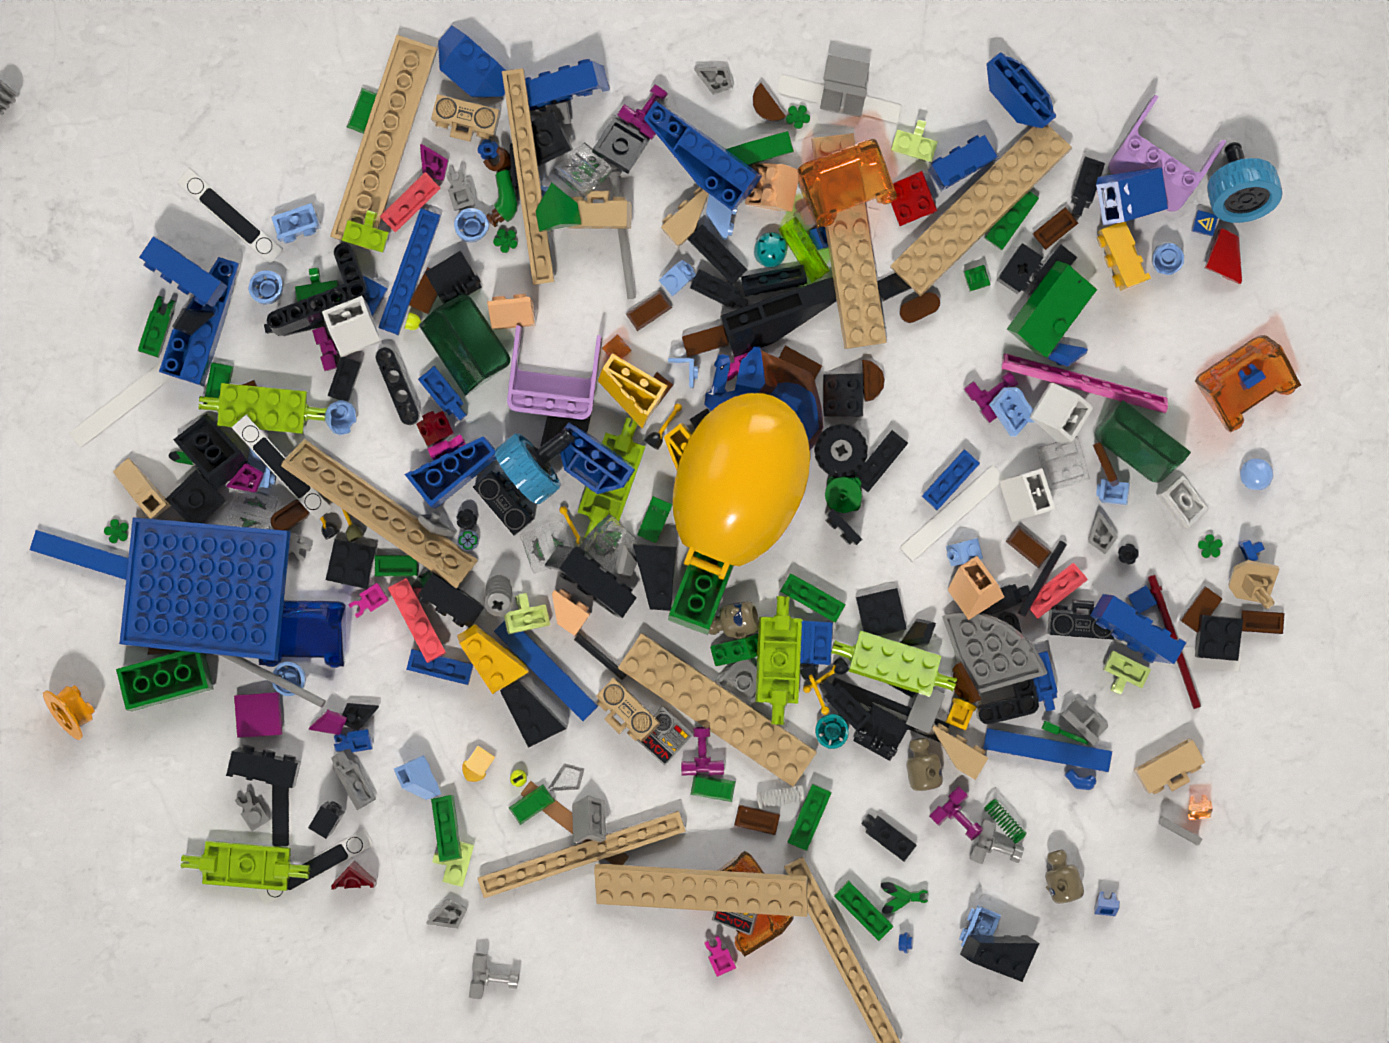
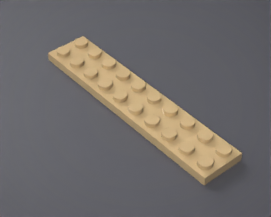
(386, 133)
(980, 208)
(852, 264)
(379, 513)
(718, 709)
(701, 890)

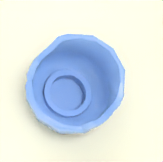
(1167, 258)
(340, 417)
(1256, 474)

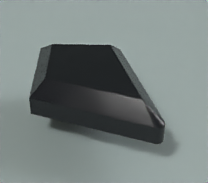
(191, 320)
(919, 633)
(358, 714)

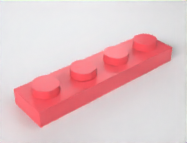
(416, 620)

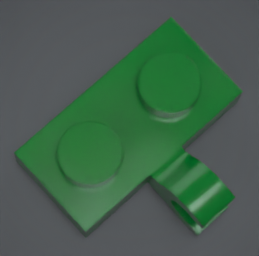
(316, 287)

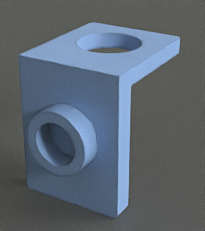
(693, 371)

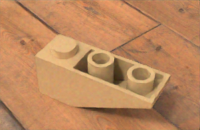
(685, 221)
(141, 489)
(964, 757)

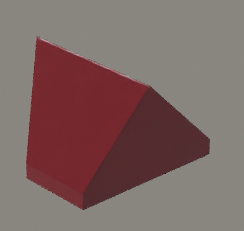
(354, 877)

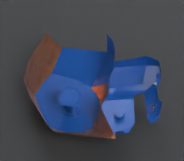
(775, 377)

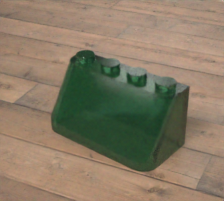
(465, 343)
(1140, 442)

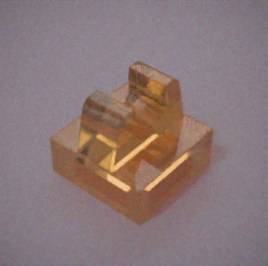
(617, 347)
(1201, 809)

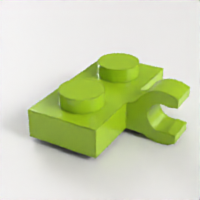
(365, 234)

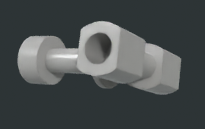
(987, 844)
(482, 977)

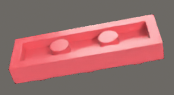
(410, 202)
(1057, 590)

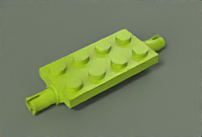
(266, 407)
(613, 502)
(778, 660)
(894, 663)
(246, 865)

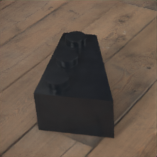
(657, 574)
(447, 598)
(531, 714)
(264, 766)
(1001, 954)

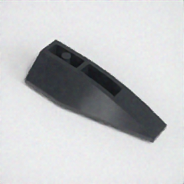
(776, 316)

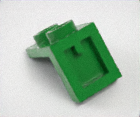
(654, 519)
(735, 650)

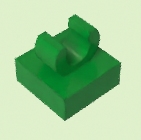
(976, 278)

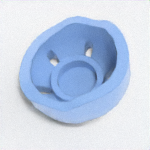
(472, 226)
(267, 288)
(291, 675)

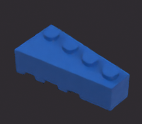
(566, 82)
(182, 271)
(452, 471)
(1136, 630)

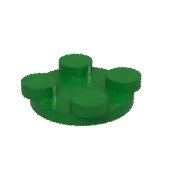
(843, 494)

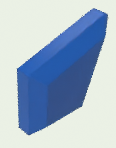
(1066, 354)

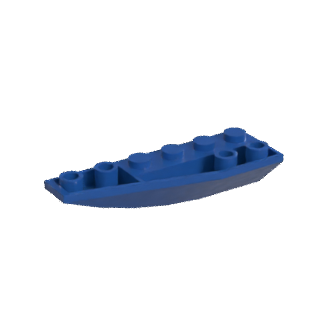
(703, 158)
(191, 356)

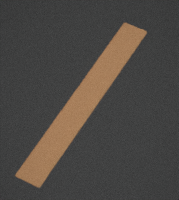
(564, 818)

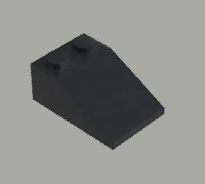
(211, 451)

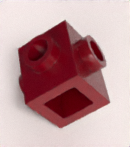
(434, 427)

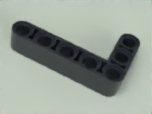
(326, 298)
(1017, 700)

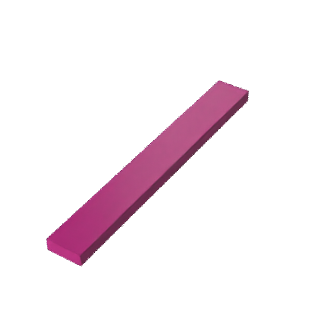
(1084, 383)

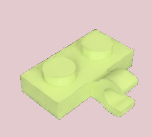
(914, 144)
(526, 617)
(1125, 671)
(456, 869)

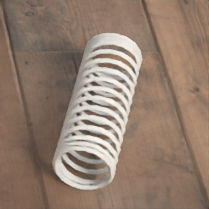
(760, 796)

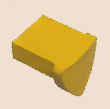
(960, 713)
(477, 765)

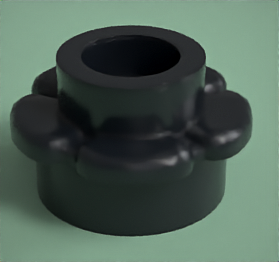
(461, 519)
(1133, 554)

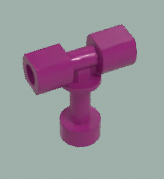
(637, 117)
(327, 348)
(984, 398)
(702, 762)
(952, 809)

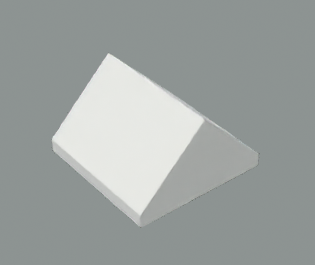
(1182, 502)

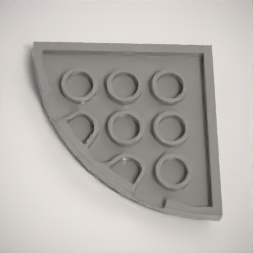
(992, 651)

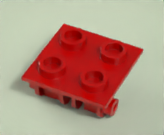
(912, 199)

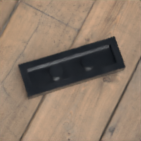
(717, 254)
(774, 280)
(880, 460)

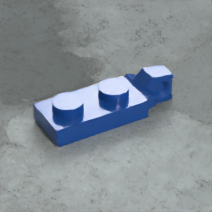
(442, 393)
(1045, 684)

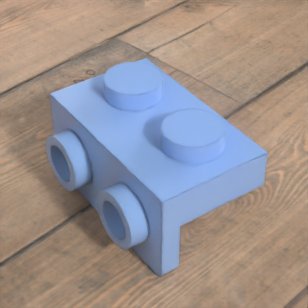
(295, 223)
(1012, 410)
(982, 923)

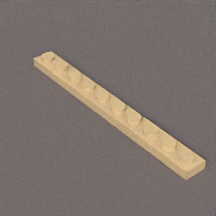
(527, 174)
(581, 854)
(844, 957)

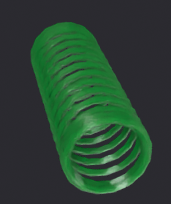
(1017, 837)

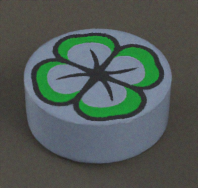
(468, 540)

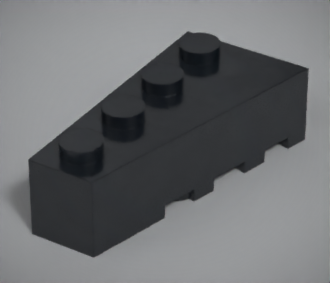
(591, 579)

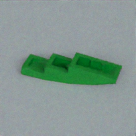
(763, 148)

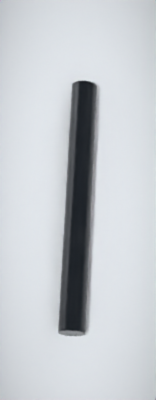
(1042, 578)

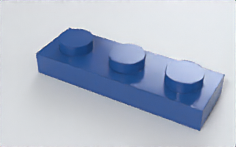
(950, 479)
(440, 667)

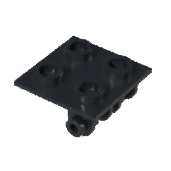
(453, 278)
(843, 395)
(882, 732)

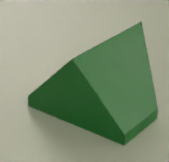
(557, 210)

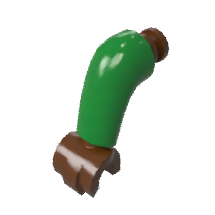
(507, 199)

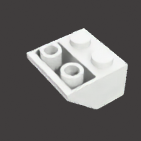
(351, 326)
(1061, 413)
(1027, 495)

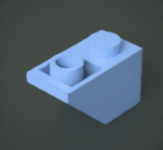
(720, 217)
(417, 778)

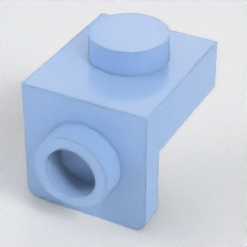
(677, 277)
(1113, 495)
(963, 552)

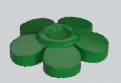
(798, 117)
(505, 240)
(116, 531)
(1210, 546)

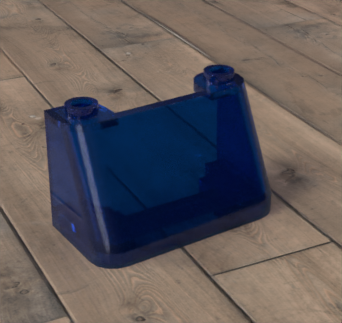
(312, 631)

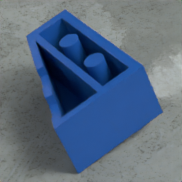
(962, 162)

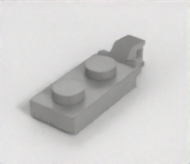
(353, 780)

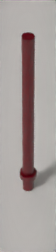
(1156, 590)

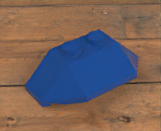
(469, 65)
(1019, 92)
(594, 463)

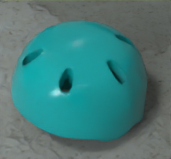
(771, 246)
(832, 731)

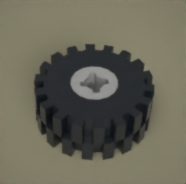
(831, 451)

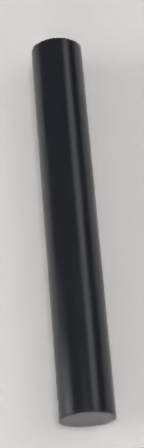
(600, 656)

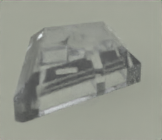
(567, 778)

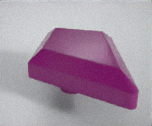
(433, 163)
(246, 479)
(329, 722)

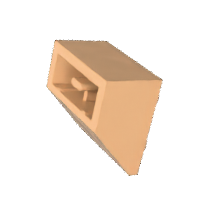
(776, 187)
(511, 312)
(974, 588)
(568, 612)

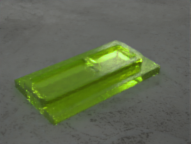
(804, 249)

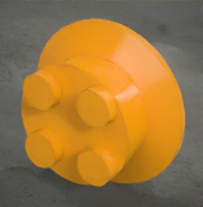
(69, 710)

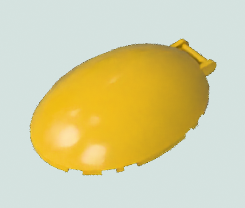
(740, 480)

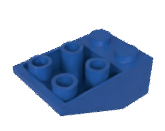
(1131, 195)

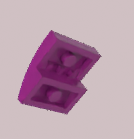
(258, 714)

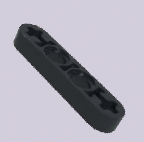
(401, 384)

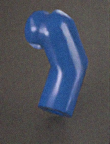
(1081, 783)

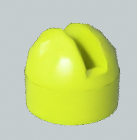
(412, 322)
(515, 774)

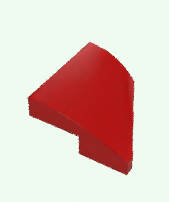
(1225, 256)

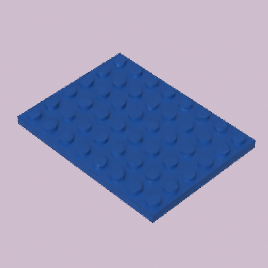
(205, 588)

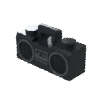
(497, 497)
(1069, 623)

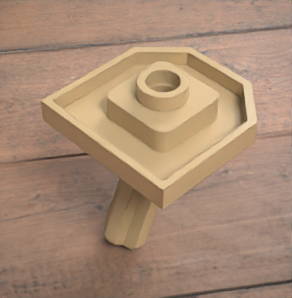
(1254, 582)

